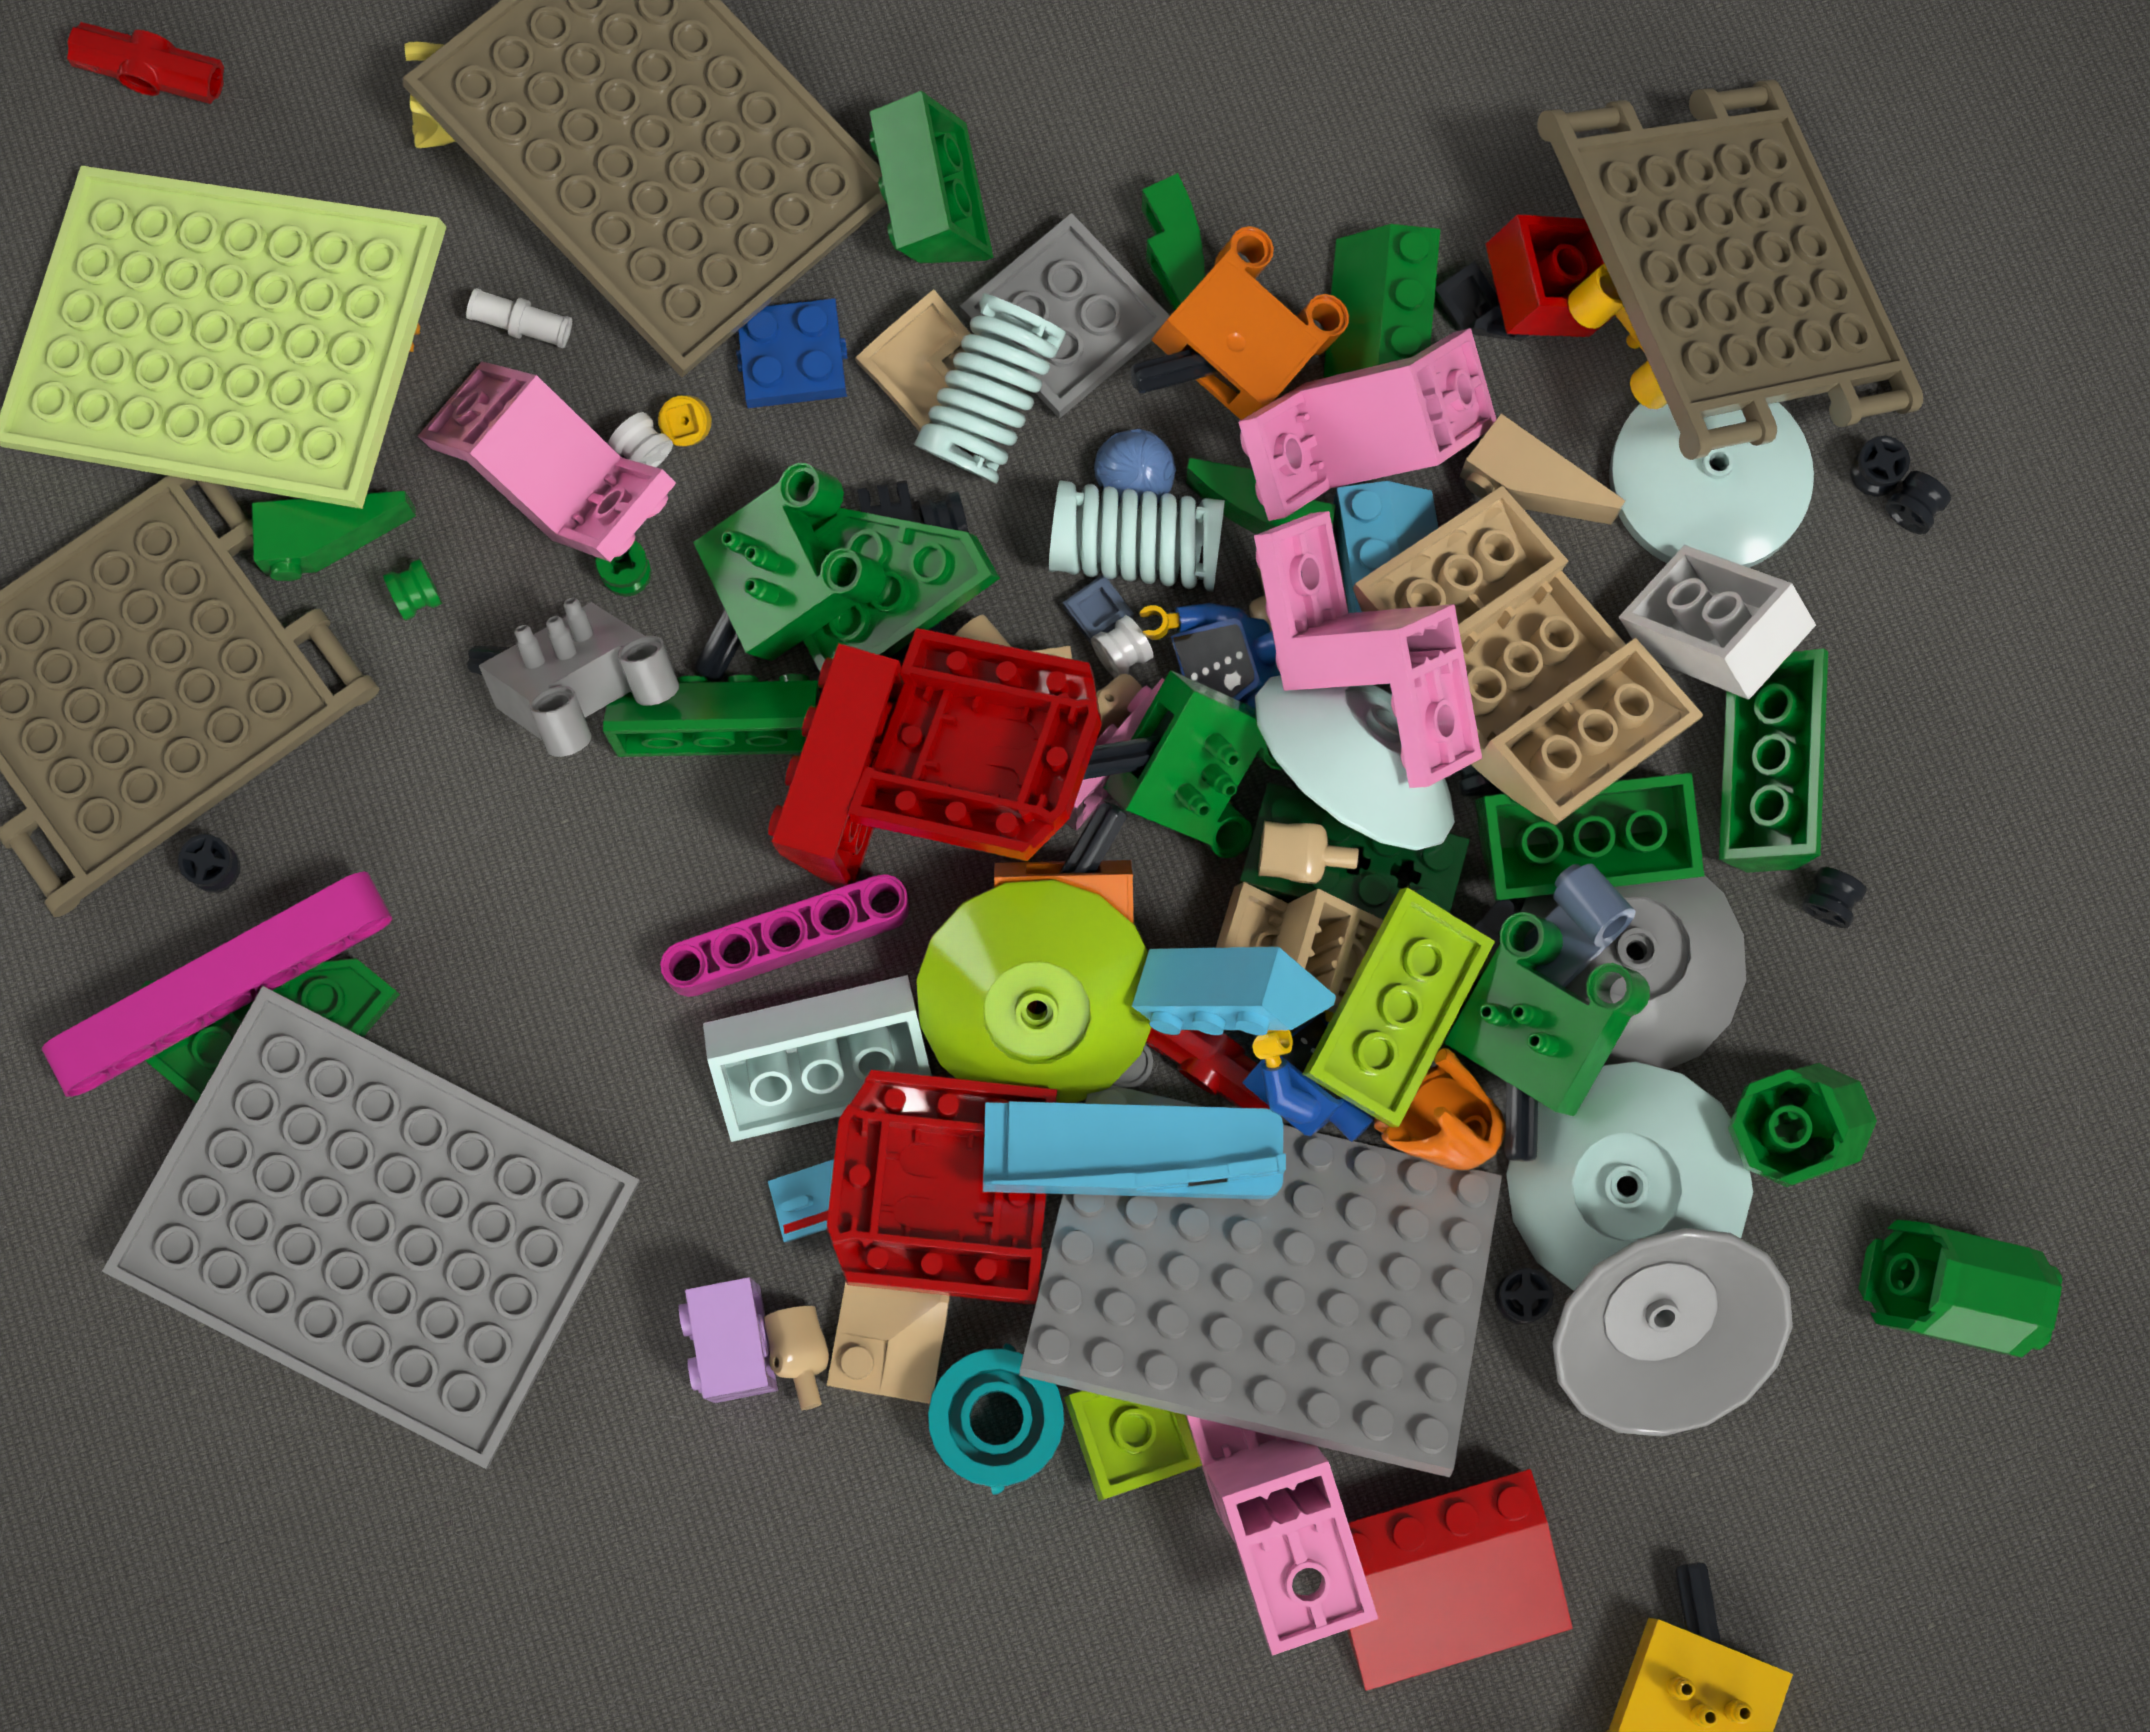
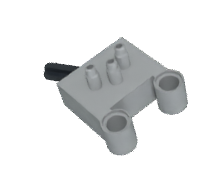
(571, 672)

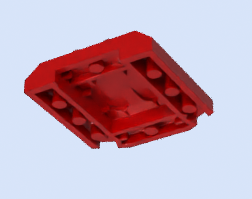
(982, 746)
(912, 1195)

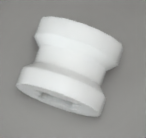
(640, 441)
(1122, 647)

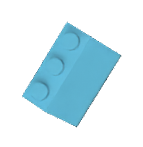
(1378, 524)
(1227, 990)

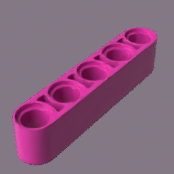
(759, 934)

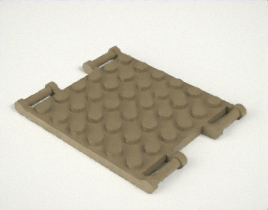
(1732, 263)
(148, 685)

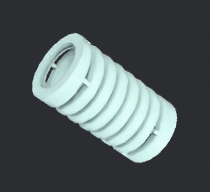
(980, 385)
(1135, 540)

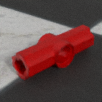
(145, 62)
(1210, 1063)

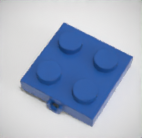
(792, 354)

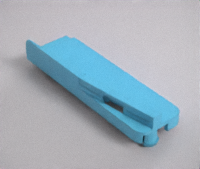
(1132, 1150)

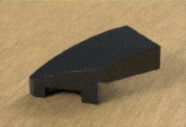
(1473, 304)

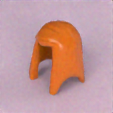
(1448, 1119)

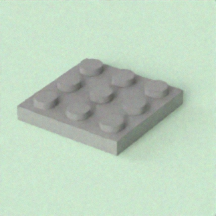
(1087, 295)

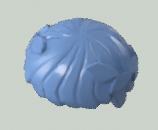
(1135, 462)

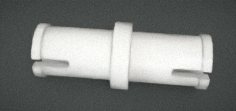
(519, 318)

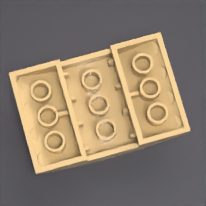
(1548, 678)

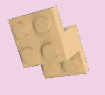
(1314, 930)

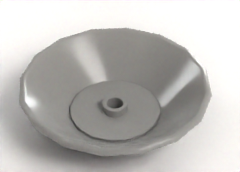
(1688, 959)
(1672, 1332)

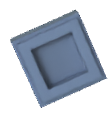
(1096, 608)

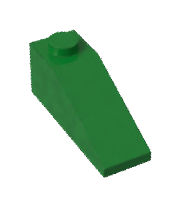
(312, 534)

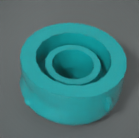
(951, 1422)

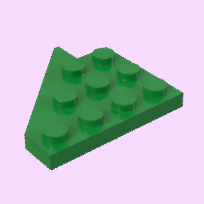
(926, 573)
(334, 989)

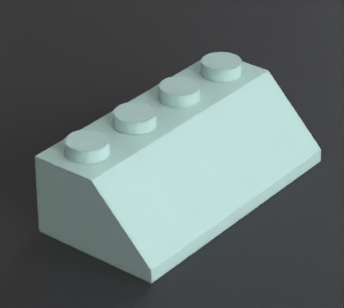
(811, 1055)

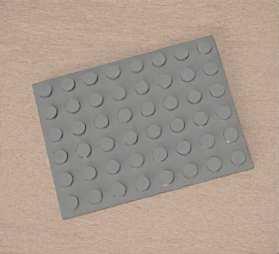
(372, 1227)
(1295, 1315)

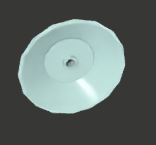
(1347, 759)
(1638, 1126)

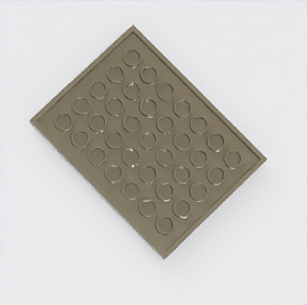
(654, 155)

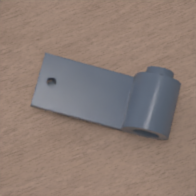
(1589, 918)

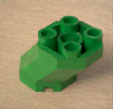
(1802, 1124)
(1961, 1288)

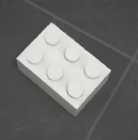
(1718, 621)

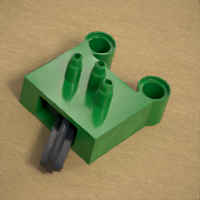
(776, 573)
(1187, 763)
(1538, 1031)

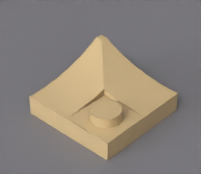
(915, 356)
(889, 1342)

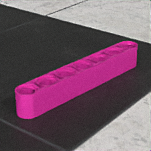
(216, 984)

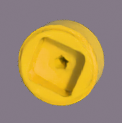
(685, 420)

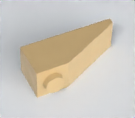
(1536, 476)

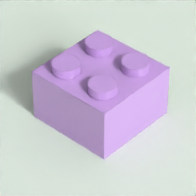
(728, 1340)

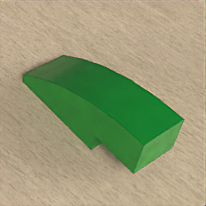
(1176, 248)
(1238, 490)

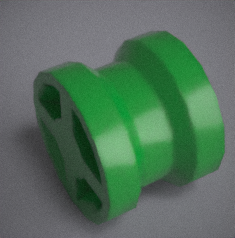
(627, 576)
(412, 589)

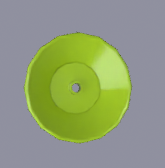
(1026, 947)

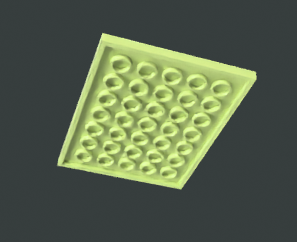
(221, 335)

